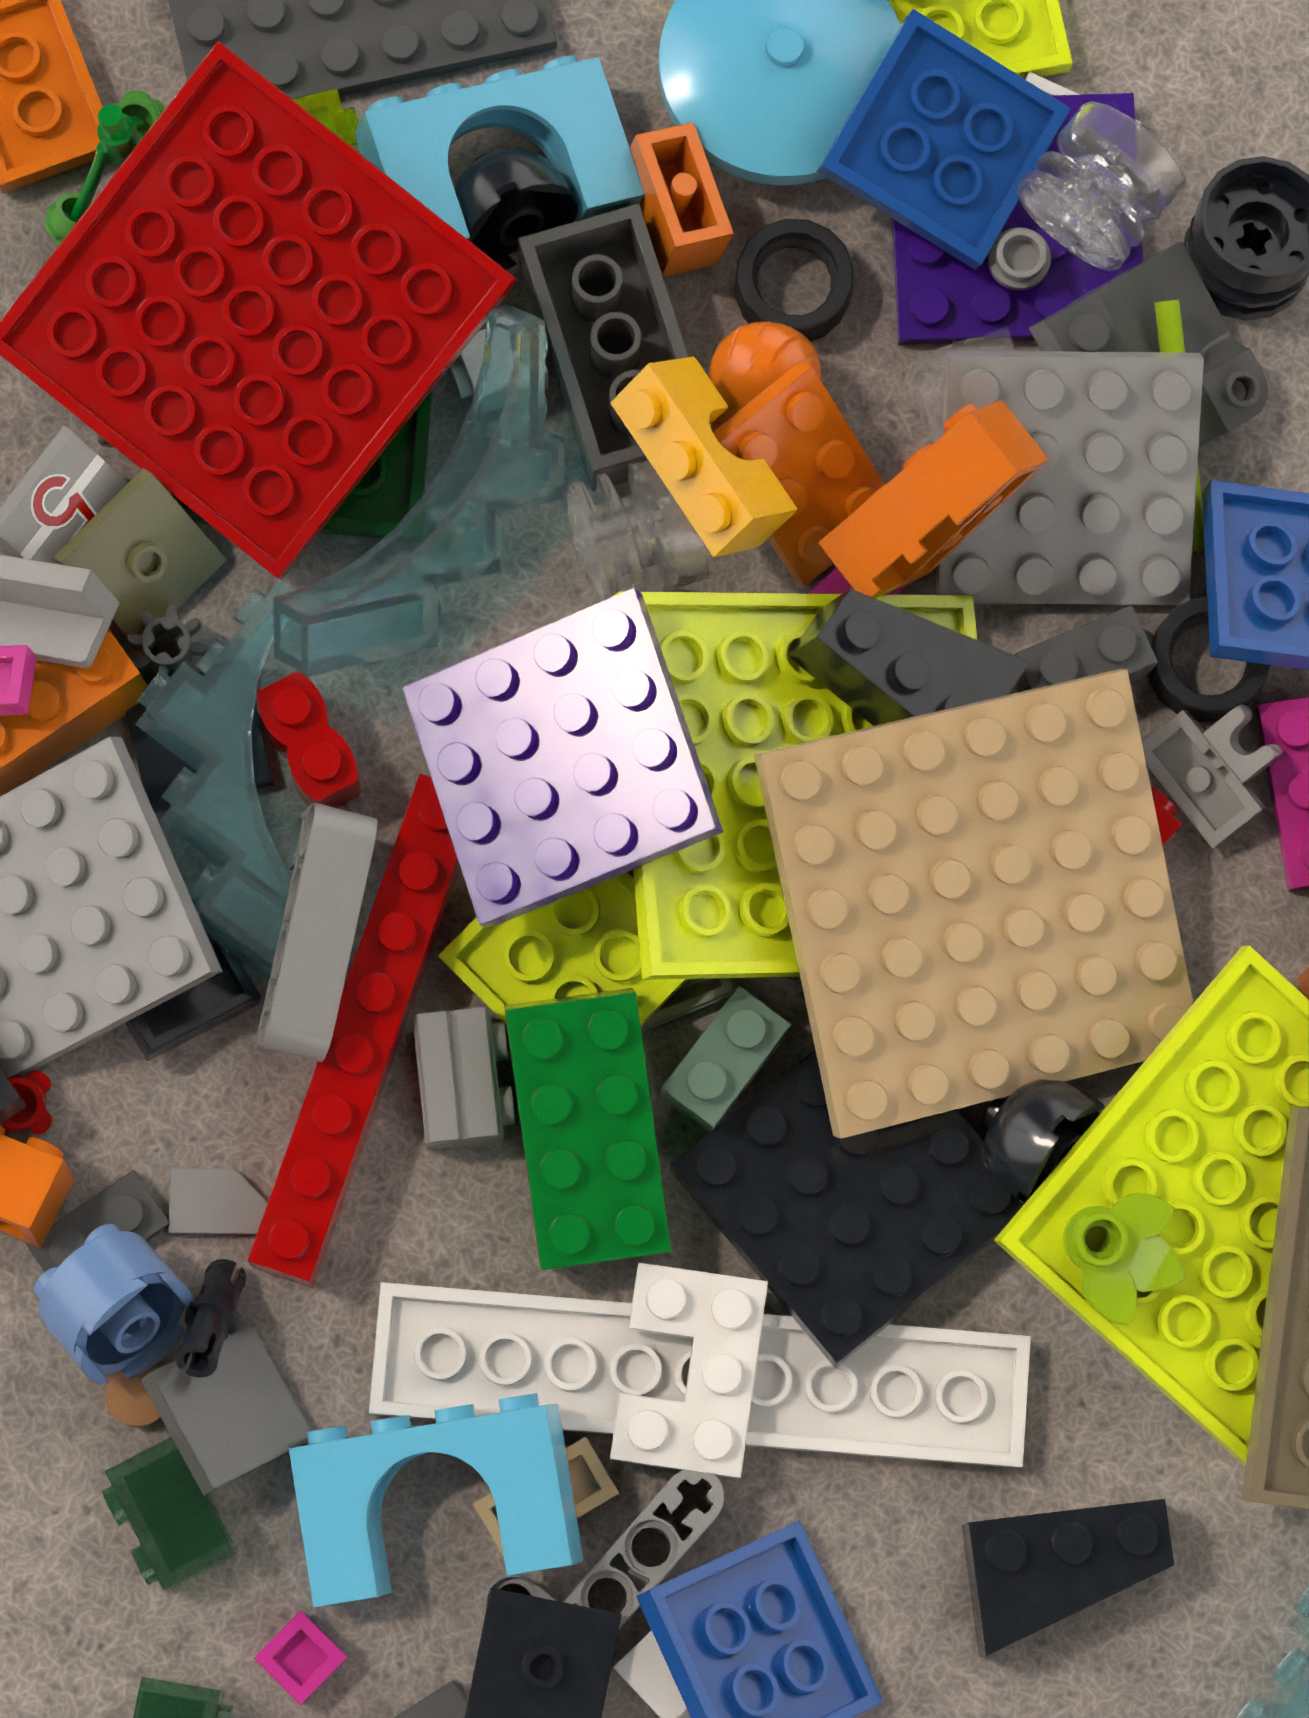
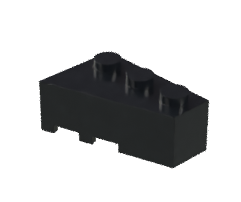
(898, 663)
(1058, 1563)

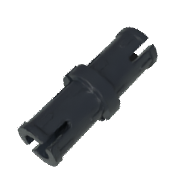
(211, 1318)

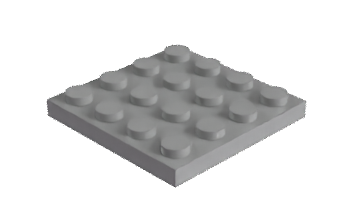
(1119, 487)
(88, 909)

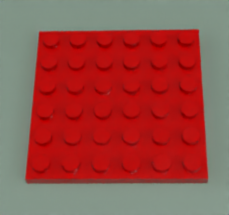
(251, 310)

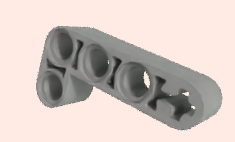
(308, 973)
(619, 1562)

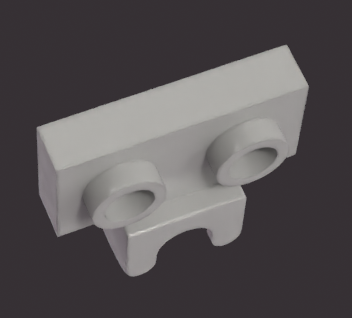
(1209, 771)

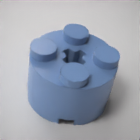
(113, 1304)

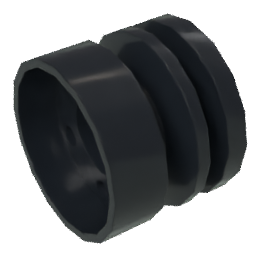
(1265, 210)

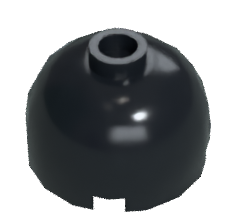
(512, 197)
(1035, 1132)

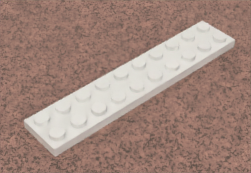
(895, 1397)

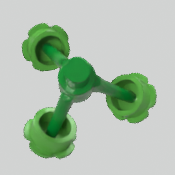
(119, 132)

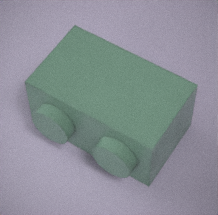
(724, 1060)

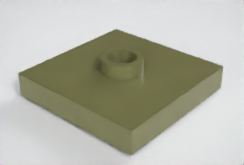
(143, 552)

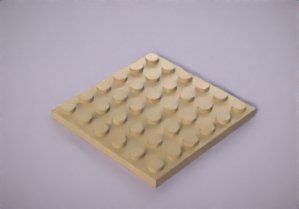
(976, 900)

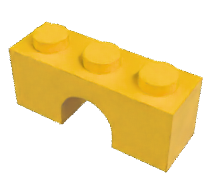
(725, 498)

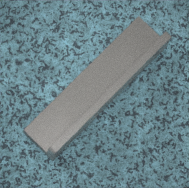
(54, 610)

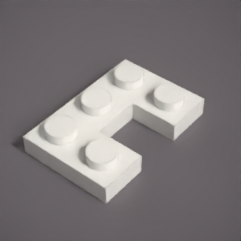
(712, 1423)

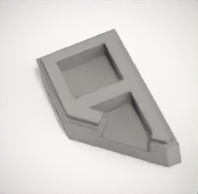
(213, 1203)

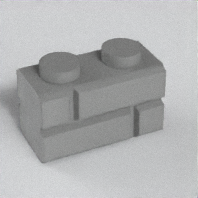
(459, 1077)

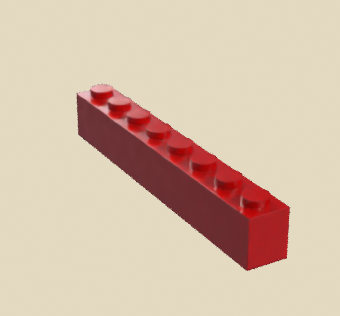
(362, 1047)

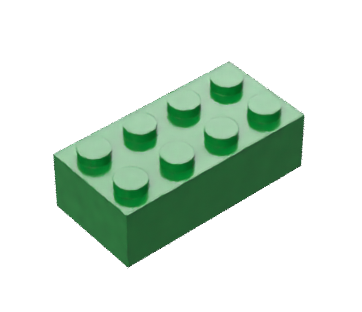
(587, 1128)

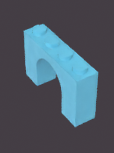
(558, 108)
(345, 1480)

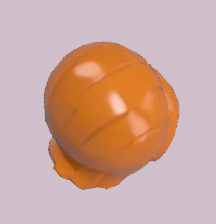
(754, 359)

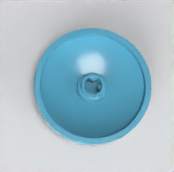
(770, 78)

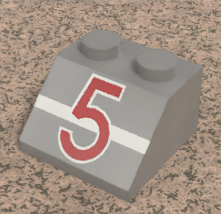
(56, 499)

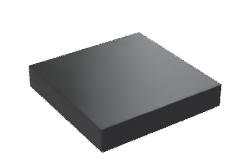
(230, 1418)

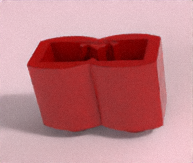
(301, 732)

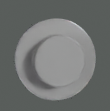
(1019, 259)

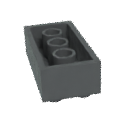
(602, 324)

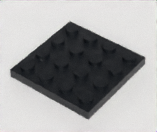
(847, 1223)

